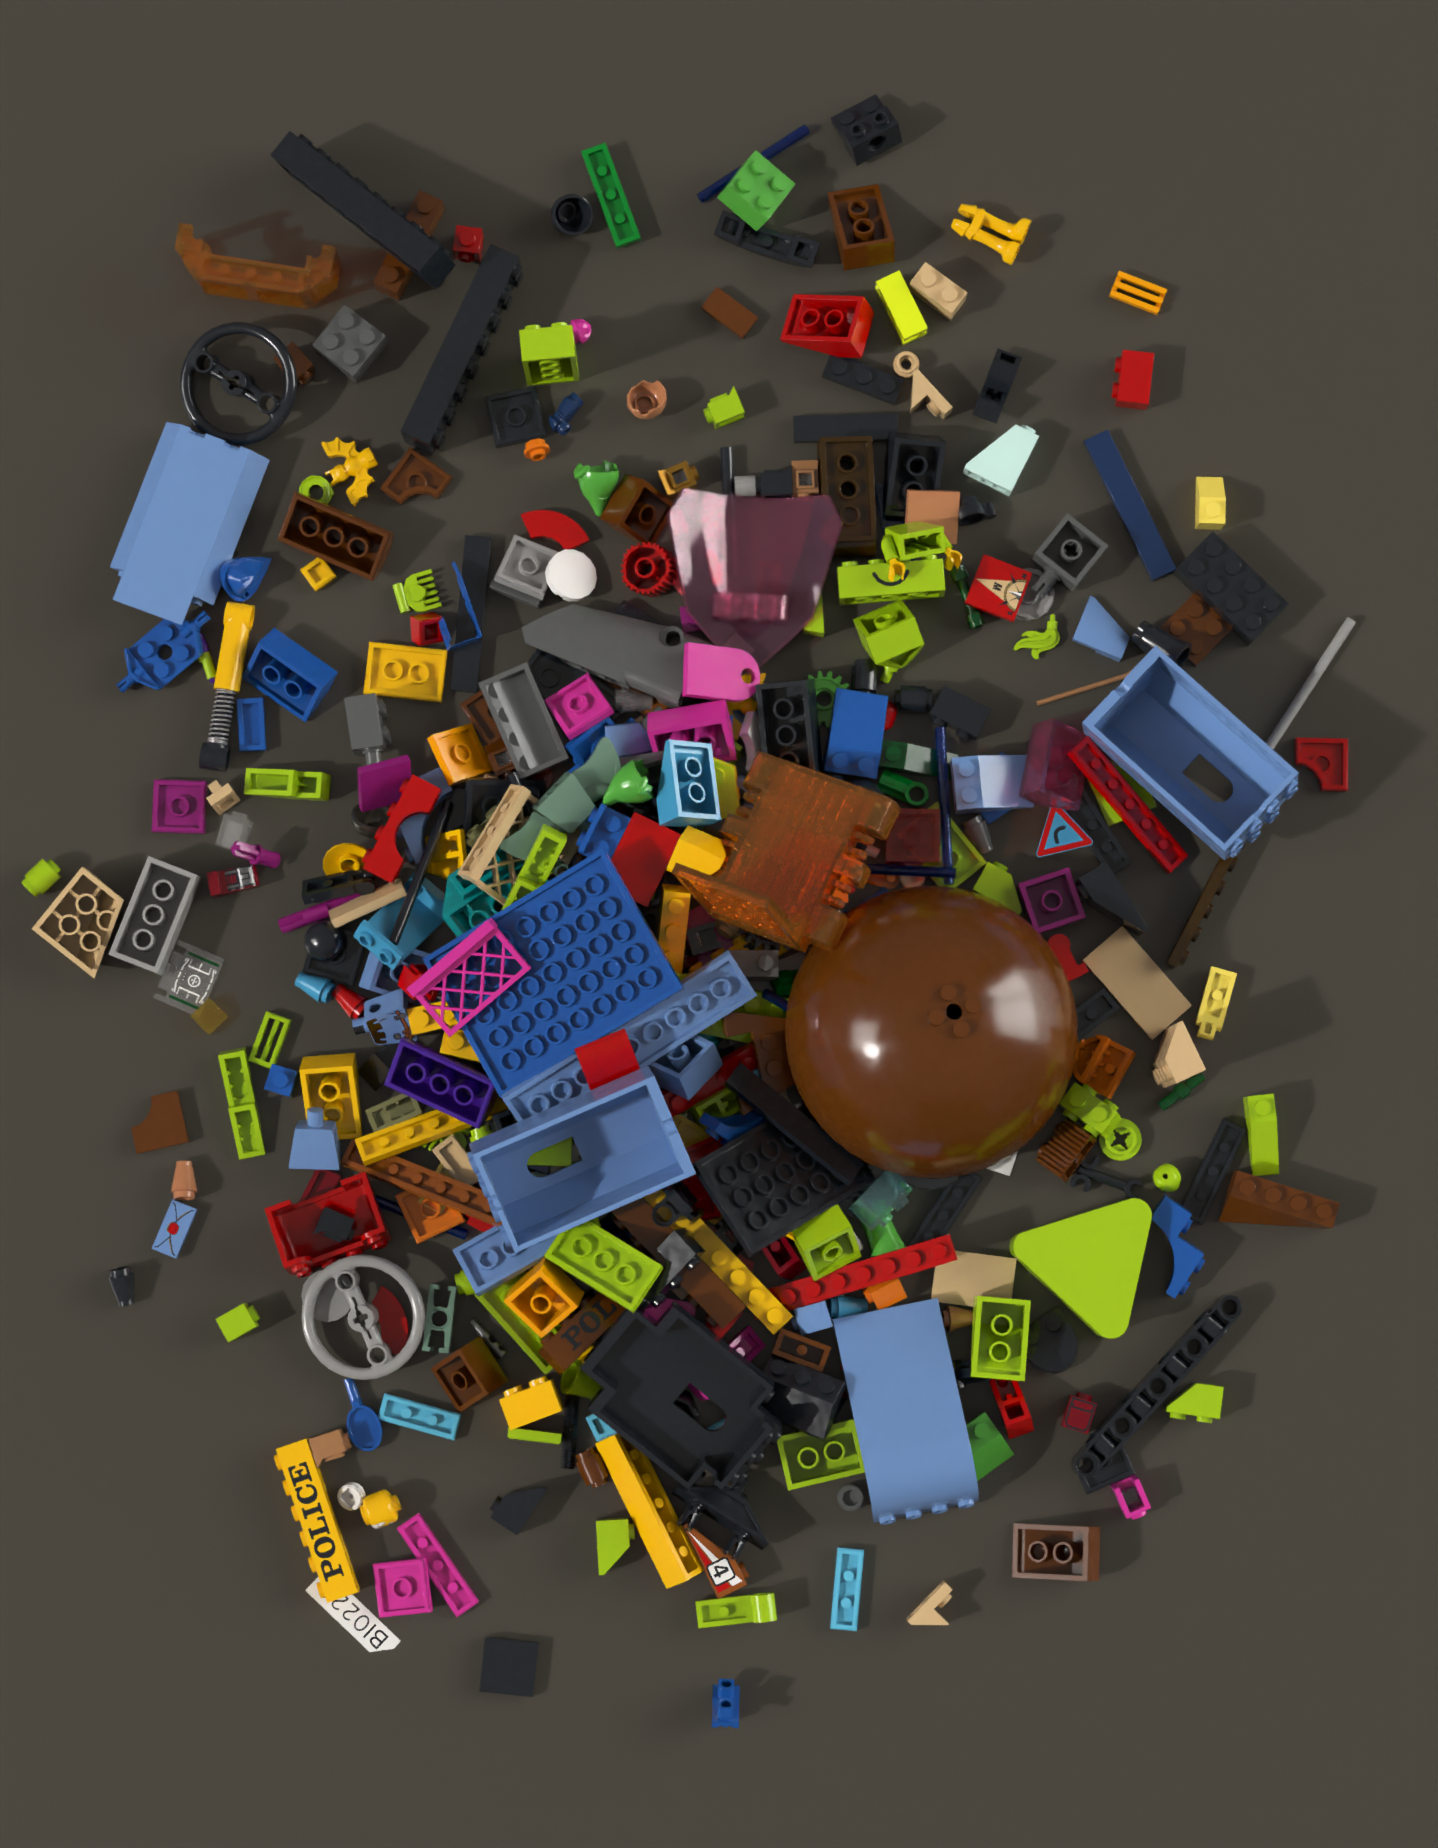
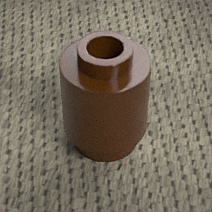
(592, 1467)

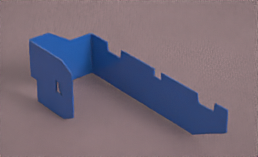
(442, 624)

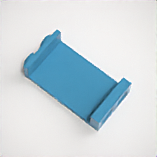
(422, 922)

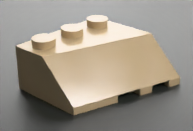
(81, 920)

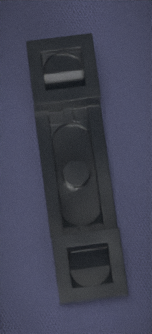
(767, 242)

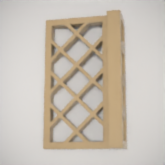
(490, 839)

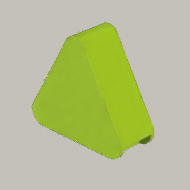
(1090, 1261)

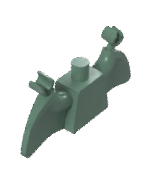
(568, 802)

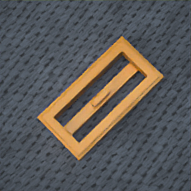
(1140, 283)

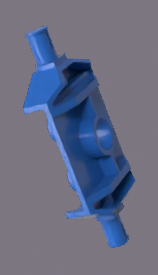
(144, 656)

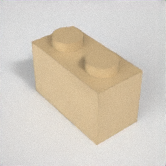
(937, 291)

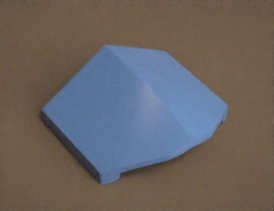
(628, 739)

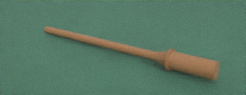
(1082, 689)

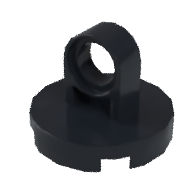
(680, 1202)

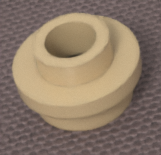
(906, 356)

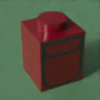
(1078, 1412)

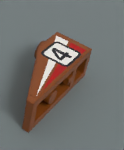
(722, 1571)

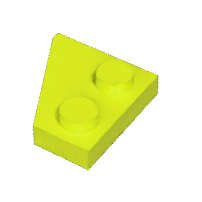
(727, 787)

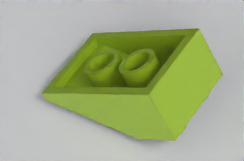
(1000, 1338)

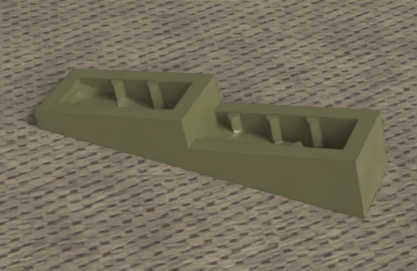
(395, 1111)

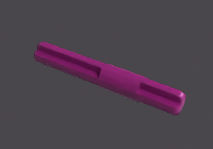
(312, 913)

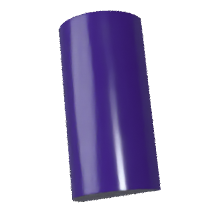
(441, 1082)

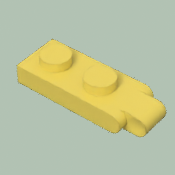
(1214, 1002)

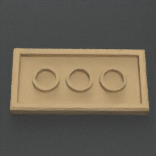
(1136, 983)

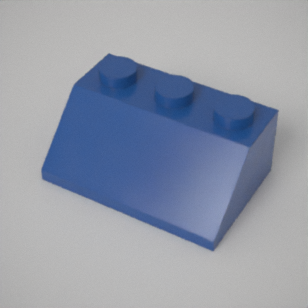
(289, 674)

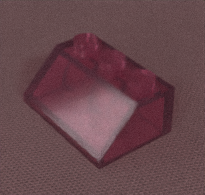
(1049, 773)

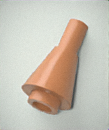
(956, 1317)

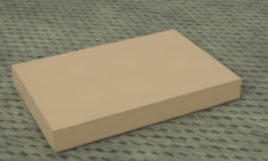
(973, 1276)

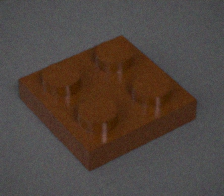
(1197, 625)

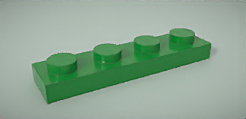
(611, 195)

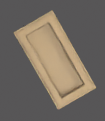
(455, 1160)

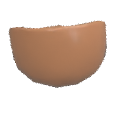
(647, 399)

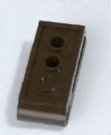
(858, 511)

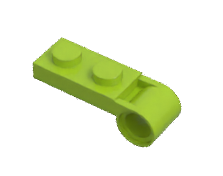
(736, 1610)

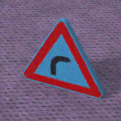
(1061, 834)

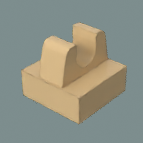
(222, 797)

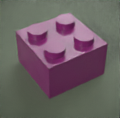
(1051, 901)

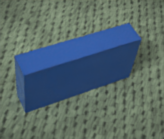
(251, 724)

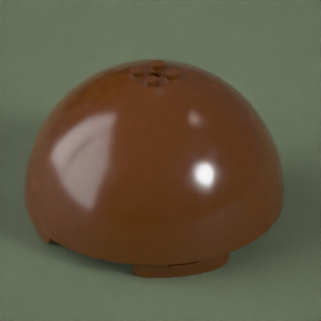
(891, 1066)

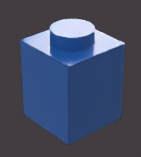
(282, 1080)

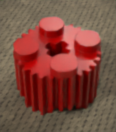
(661, 576)

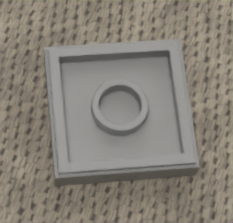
(525, 567)

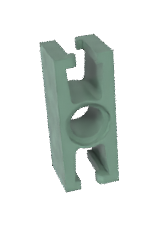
(429, 1323)

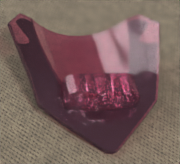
(752, 565)

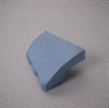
(1101, 631)

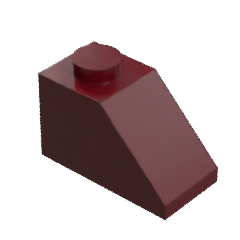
(785, 1258)

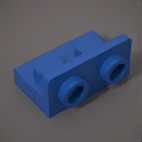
(604, 832)

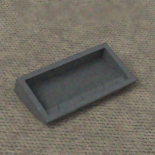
(523, 721)

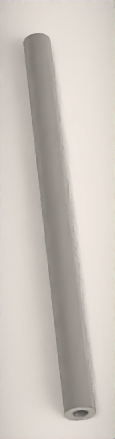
(1310, 682)

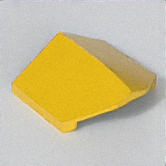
(698, 851)
(448, 854)

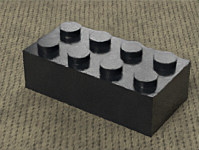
(1230, 588)
(790, 722)

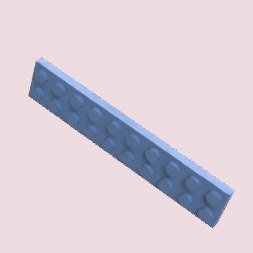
(707, 997)

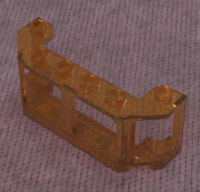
(257, 279)

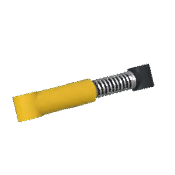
(237, 626)

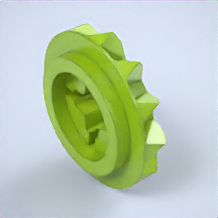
(1132, 1141)

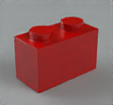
(1134, 379)

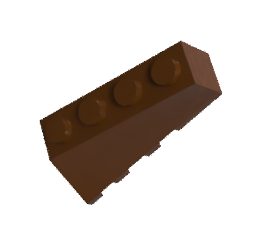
(1270, 1203)

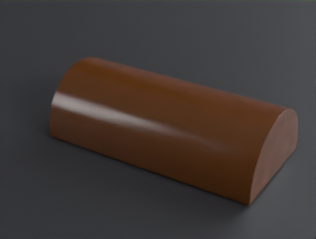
(335, 536)

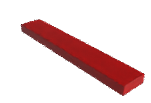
(1127, 804)

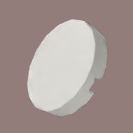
(571, 575)

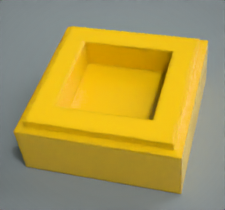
(318, 573)

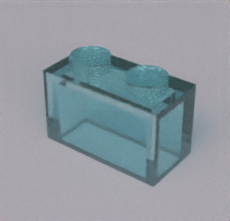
(881, 1199)

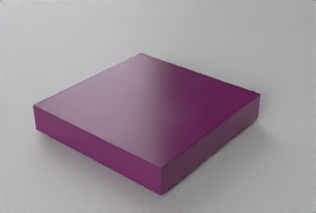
(381, 782)
(179, 806)

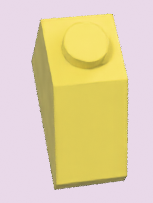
(1210, 503)

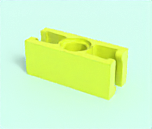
(901, 307)

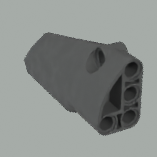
(616, 649)

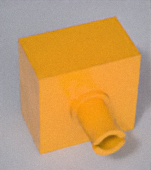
(544, 1297)

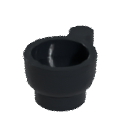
(973, 511)

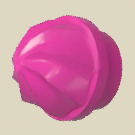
(581, 330)

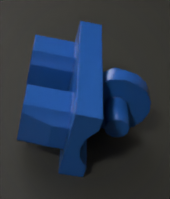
(725, 1704)

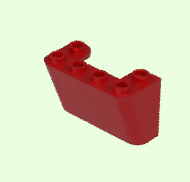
(295, 1223)

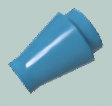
(316, 987)
(846, 1306)

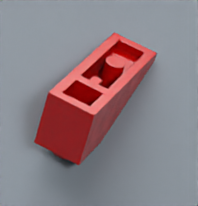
(1011, 1407)

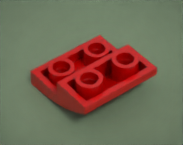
(607, 1059)

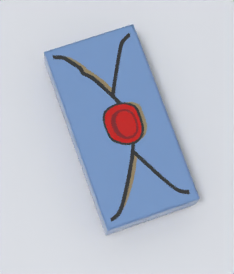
(174, 1229)

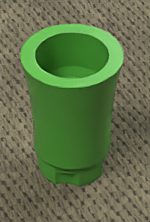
(883, 1239)

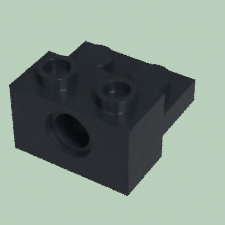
(867, 129)

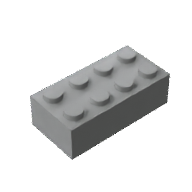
(155, 915)

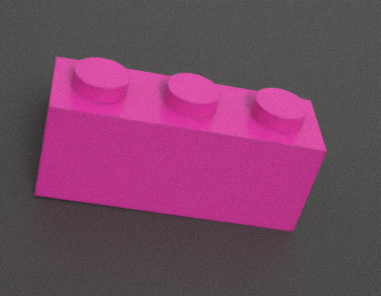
(694, 723)

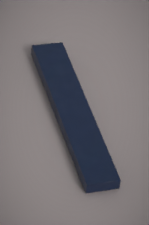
(1129, 505)

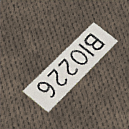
(357, 1621)

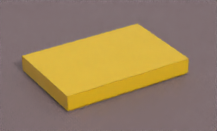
(405, 672)

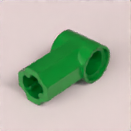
(901, 787)

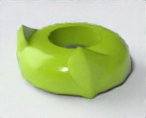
(313, 480)

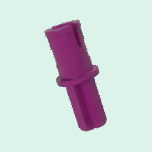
(255, 854)

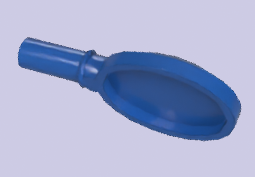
(362, 1421)

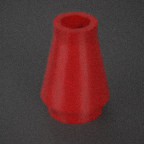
(350, 1001)

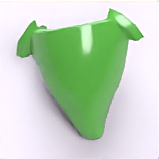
(597, 483)
(629, 785)

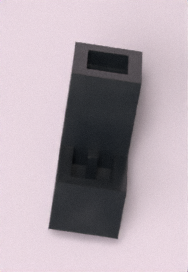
(997, 386)

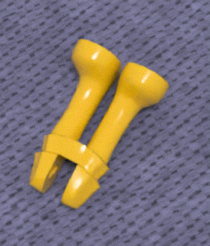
(973, 231)

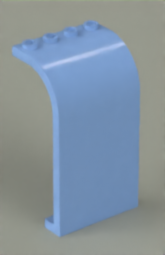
(907, 1411)

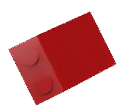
(829, 324)

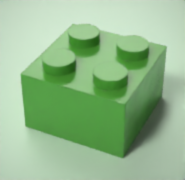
(756, 190)

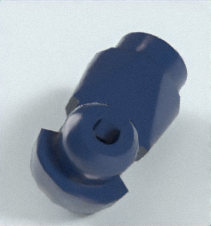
(565, 412)

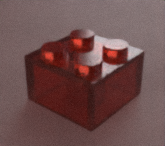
(914, 838)

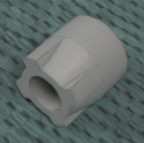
(745, 486)

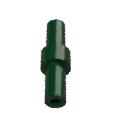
(1181, 1091)

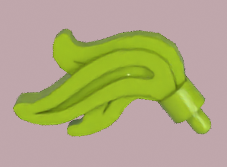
(1040, 641)

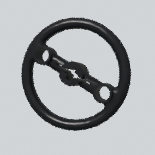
(195, 360)

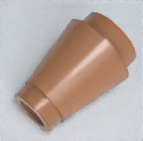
(184, 1182)

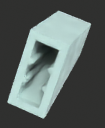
(1003, 459)

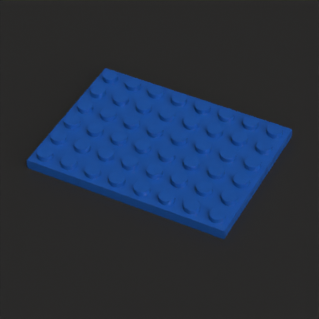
(587, 977)

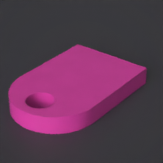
(716, 672)

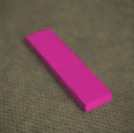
(440, 1566)

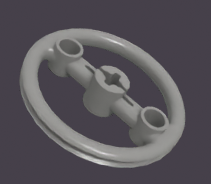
(366, 1327)

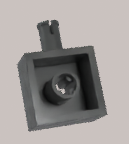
(1057, 565)
(366, 726)

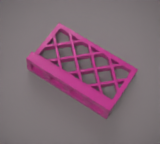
(454, 959)

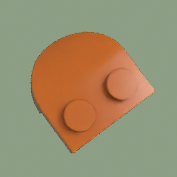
(1101, 1064)

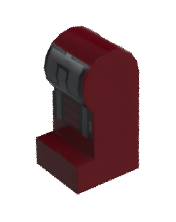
(232, 881)

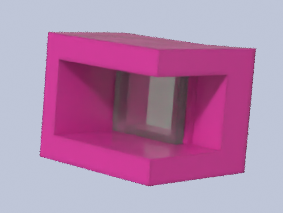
(1131, 1497)

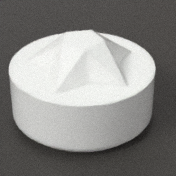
(351, 1496)

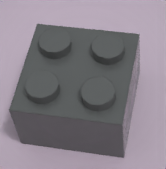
(350, 343)

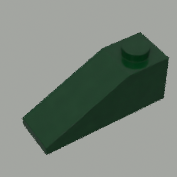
(911, 759)

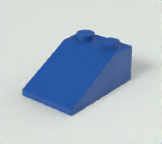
(855, 733)

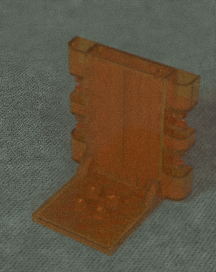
(792, 854)

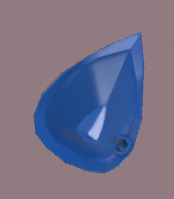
(243, 576)

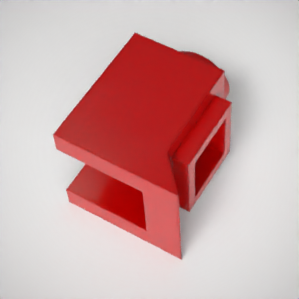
(409, 975)

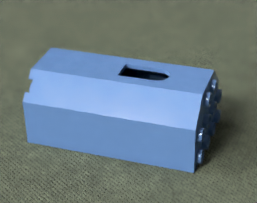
(1162, 724)
(625, 1152)

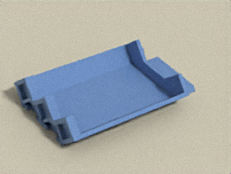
(185, 522)

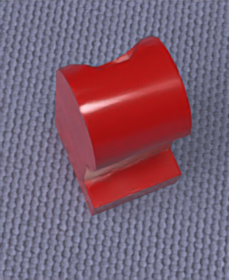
(1061, 947)

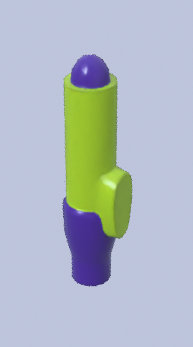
(207, 661)

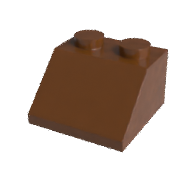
(637, 510)
(469, 1374)

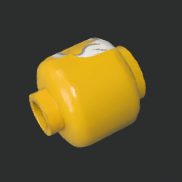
(380, 1509)

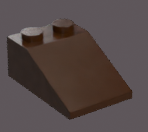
(861, 227)
(1056, 1552)

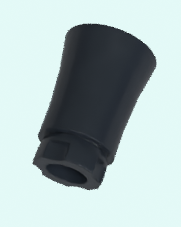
(1149, 635)

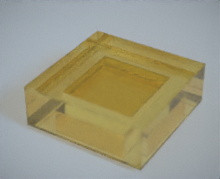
(208, 1016)

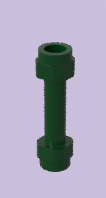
(960, 576)

